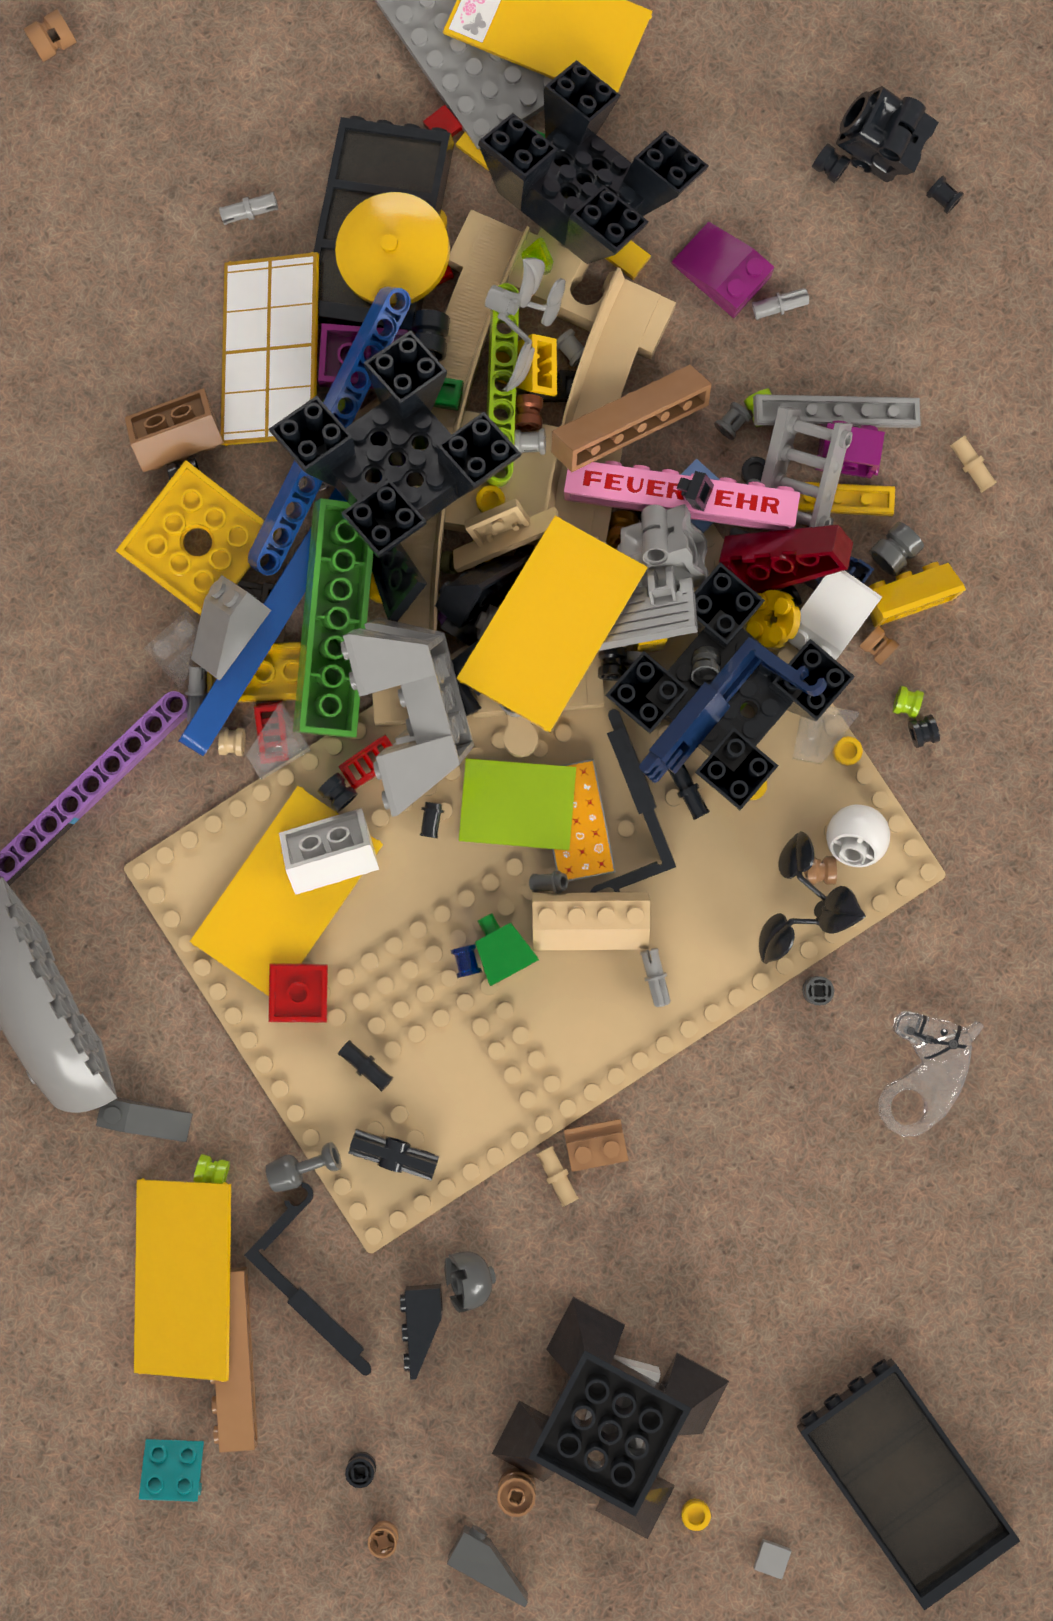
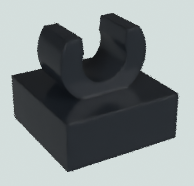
(696, 490)

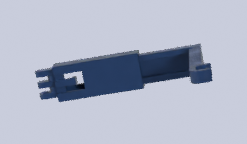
(711, 704)

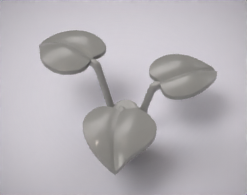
(509, 302)

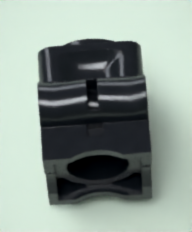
(885, 133)

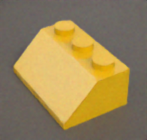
(915, 592)

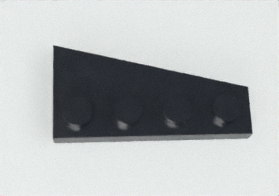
(397, 581)

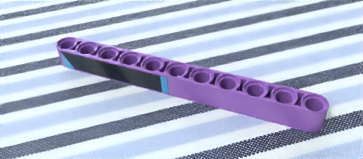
(79, 790)

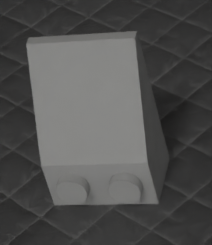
(226, 626)

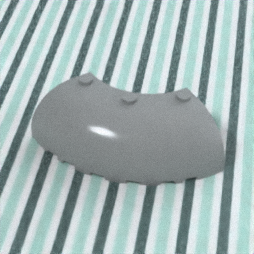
(42, 1018)

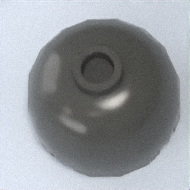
(469, 1279)

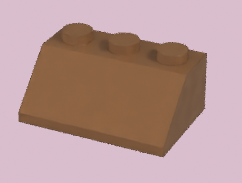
(173, 430)

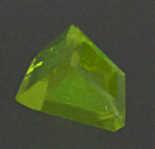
(539, 250)

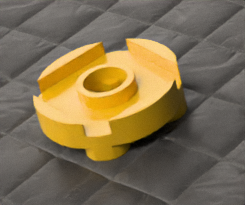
(787, 619)

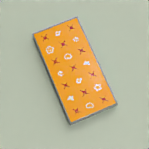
(589, 841)

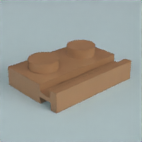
(596, 1145)

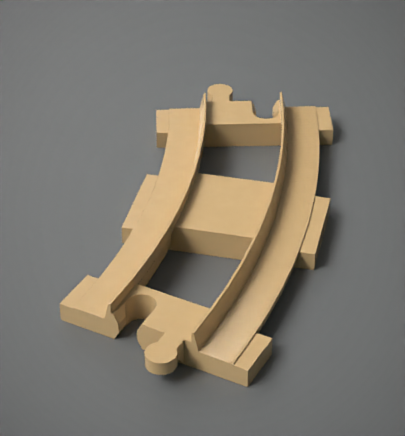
(620, 325)

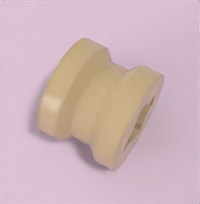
(231, 741)

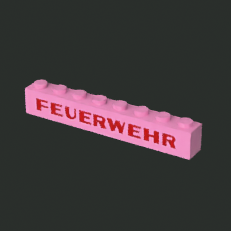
(640, 486)

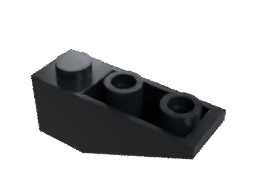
(423, 1316)

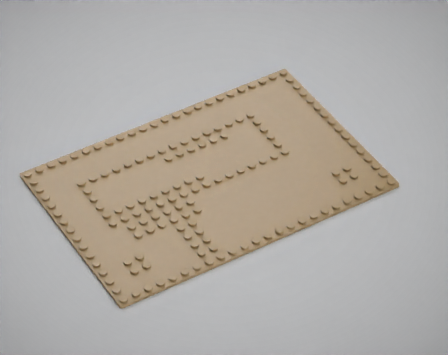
(516, 1061)

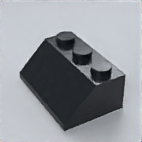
(475, 590)

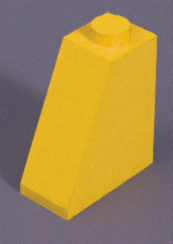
(543, 370)

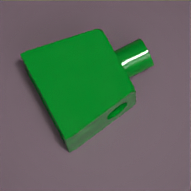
(502, 950)

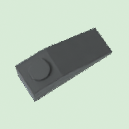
(145, 1119)
(480, 1559)

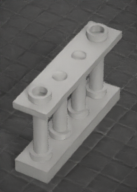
(782, 452)

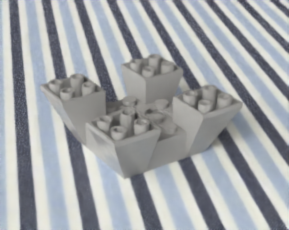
(437, 725)

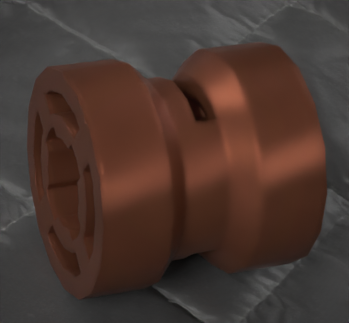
(528, 412)

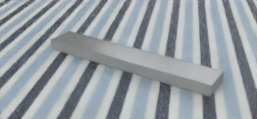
(859, 411)

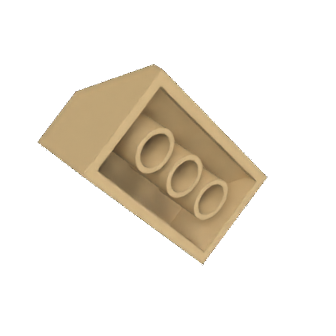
(591, 921)

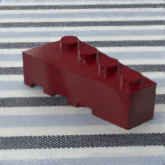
(786, 556)

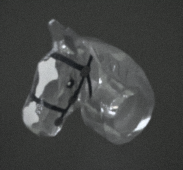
(940, 1075)

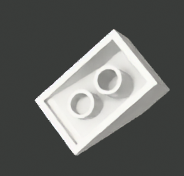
(835, 613)

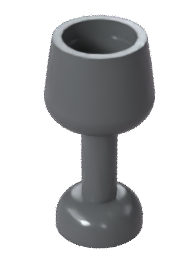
(287, 1172)

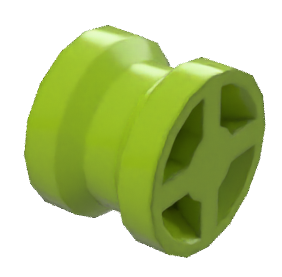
(907, 702)

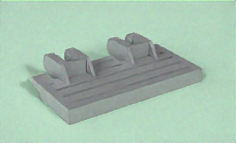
(655, 617)

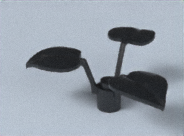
(833, 913)

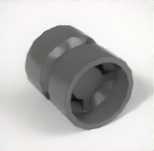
(893, 551)

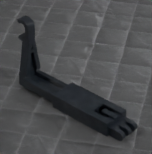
(644, 803)
(299, 1298)

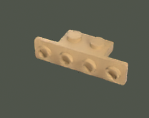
(500, 532)

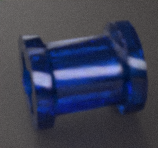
(466, 961)

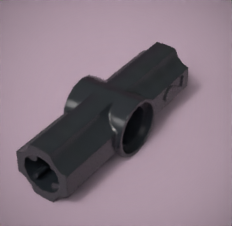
(393, 1154)

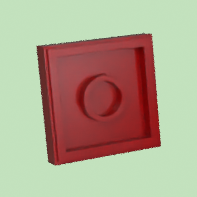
(298, 992)

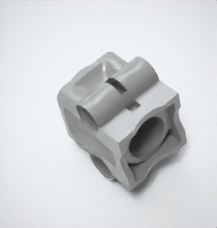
(666, 540)

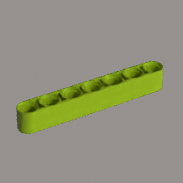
(502, 371)

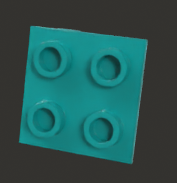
(171, 1470)

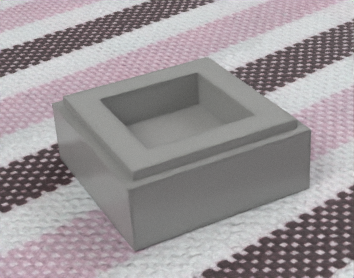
(772, 1559)

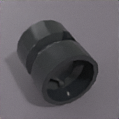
(430, 329)

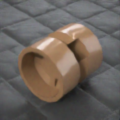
(40, 39)
(516, 1492)

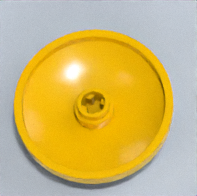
(393, 244)

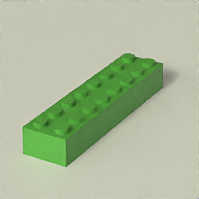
(333, 607)

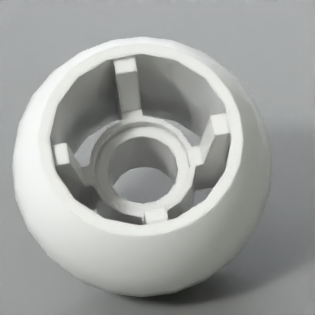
(858, 835)

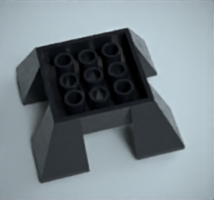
(576, 180)
(351, 457)
(734, 762)
(658, 1414)

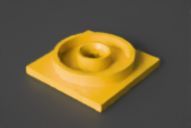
(188, 504)

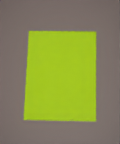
(517, 804)

